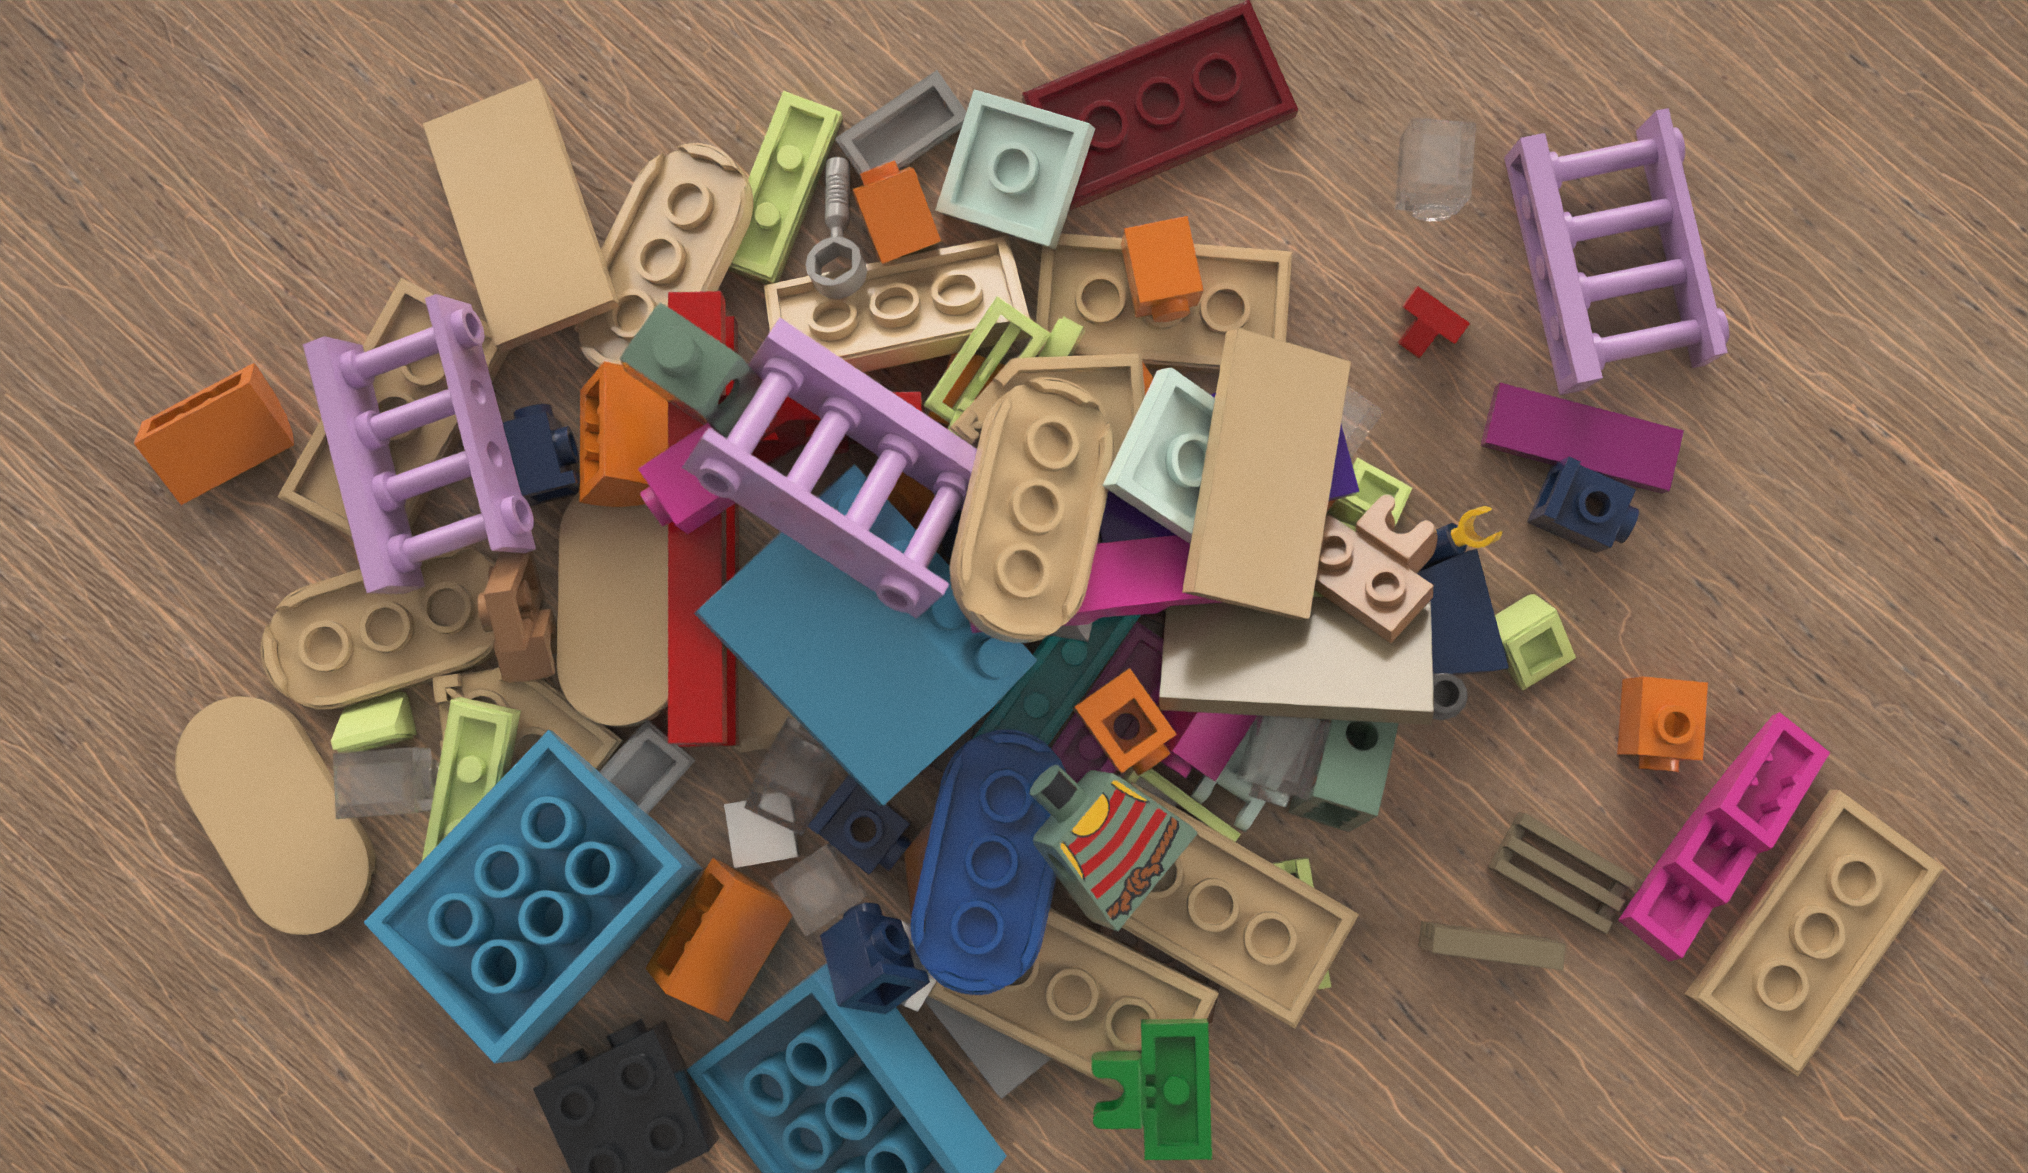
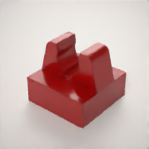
(1430, 320)

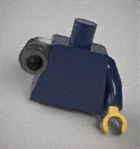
(1461, 614)

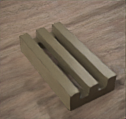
(1610, 899)
(1492, 945)

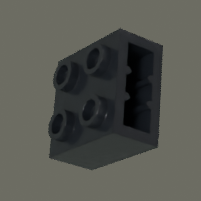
(626, 1105)

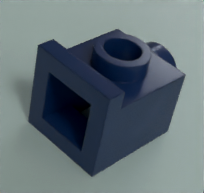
(542, 454)
(1563, 511)
(836, 821)
(871, 960)

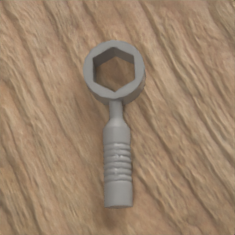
(837, 219)

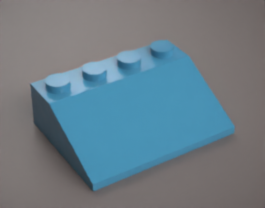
(852, 671)
(532, 899)
(840, 1092)

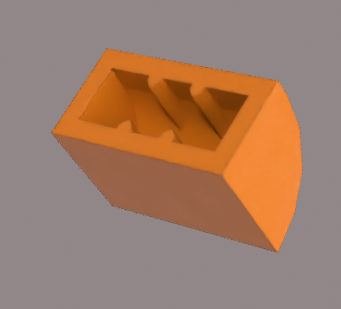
(619, 432)
(215, 434)
(719, 941)

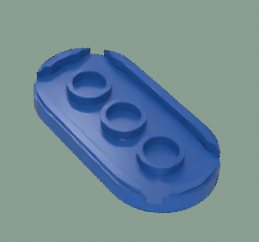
(981, 875)

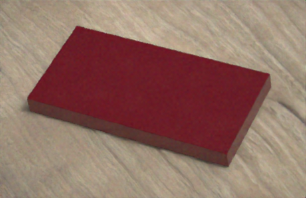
(1171, 100)

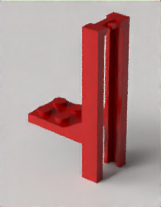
(700, 667)

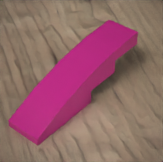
(1135, 579)
(1723, 836)

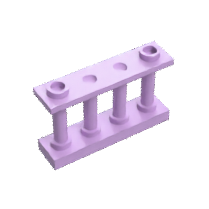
(1567, 294)
(875, 418)
(363, 461)

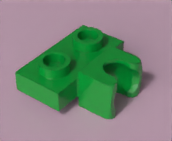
(1162, 1089)

